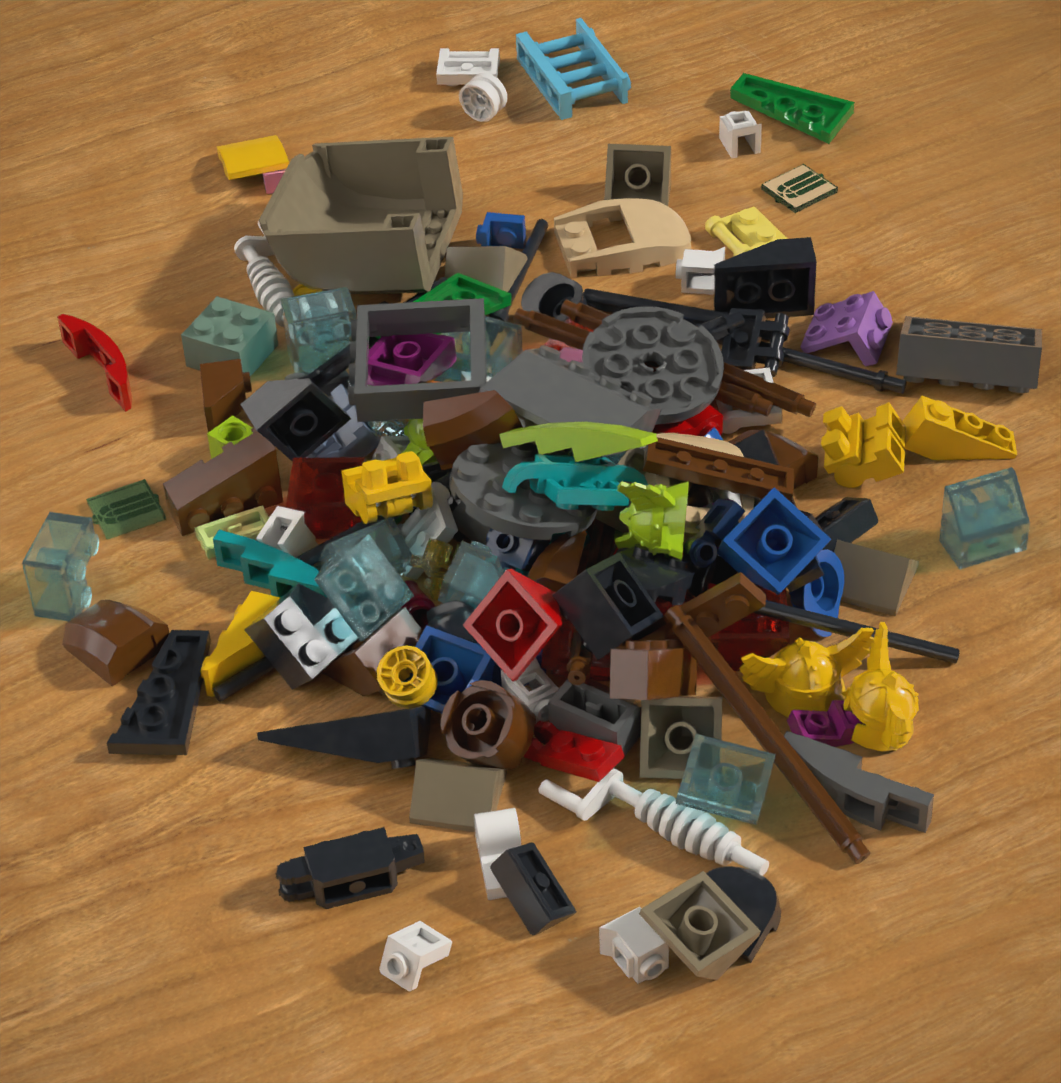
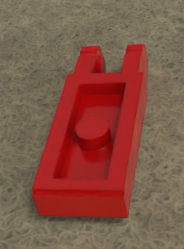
(573, 752)

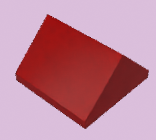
(515, 622)

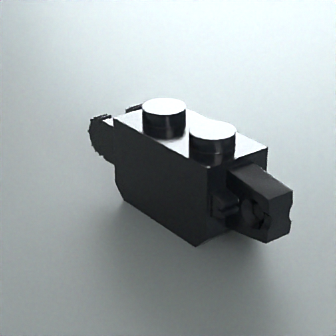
(349, 868)

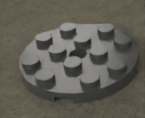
(686, 355)
(478, 483)

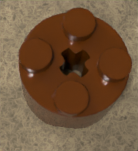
(488, 726)

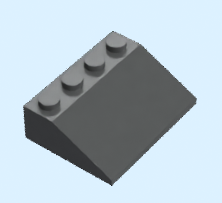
(970, 353)
(555, 391)

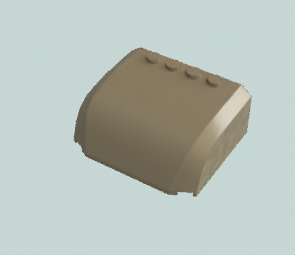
(366, 214)

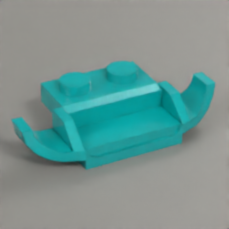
(573, 482)

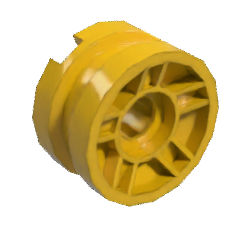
(397, 666)

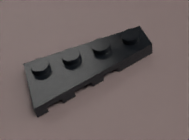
(166, 701)

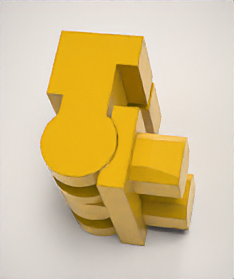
(863, 448)
(387, 487)

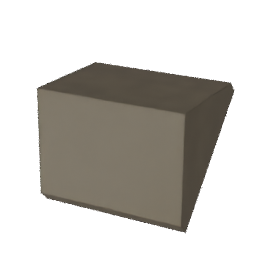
(638, 172)
(488, 264)
(874, 577)
(452, 792)
(701, 926)

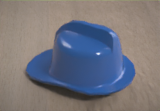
(824, 593)

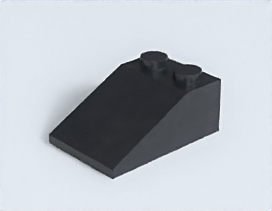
(769, 278)

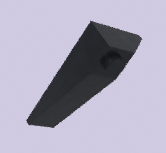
(374, 738)

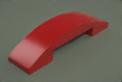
(86, 339)

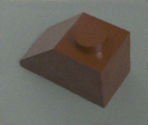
(223, 390)

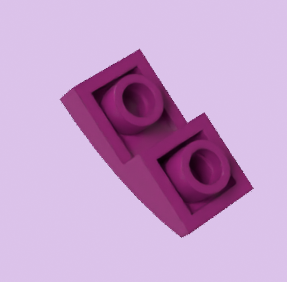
(828, 727)

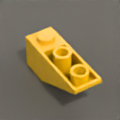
(951, 434)
(235, 647)

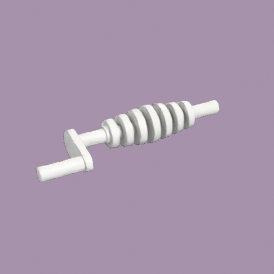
(265, 278)
(681, 825)

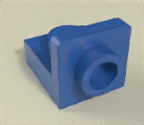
(502, 230)

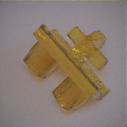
(435, 564)

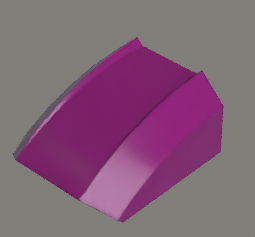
(410, 359)

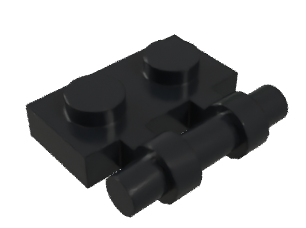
(743, 346)

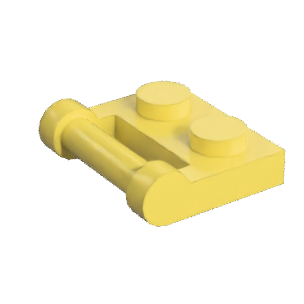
(748, 226)

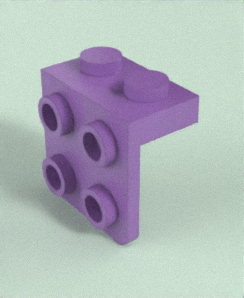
(857, 320)

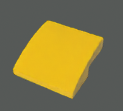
(252, 157)

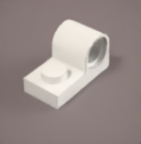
(494, 835)

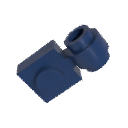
(714, 526)

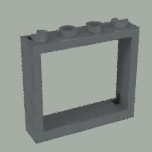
(412, 318)

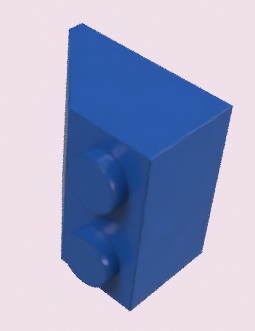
(773, 543)

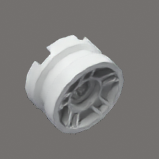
(483, 97)

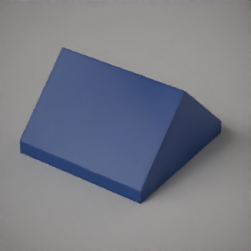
(454, 662)

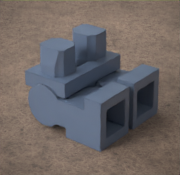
(353, 438)

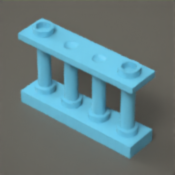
(554, 84)

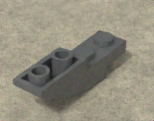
(863, 794)

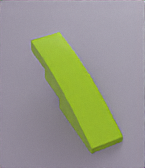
(585, 438)

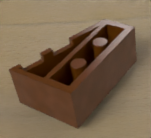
(226, 485)
(652, 670)

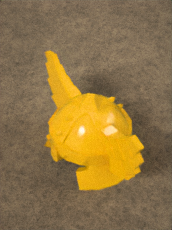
(806, 672)
(881, 701)

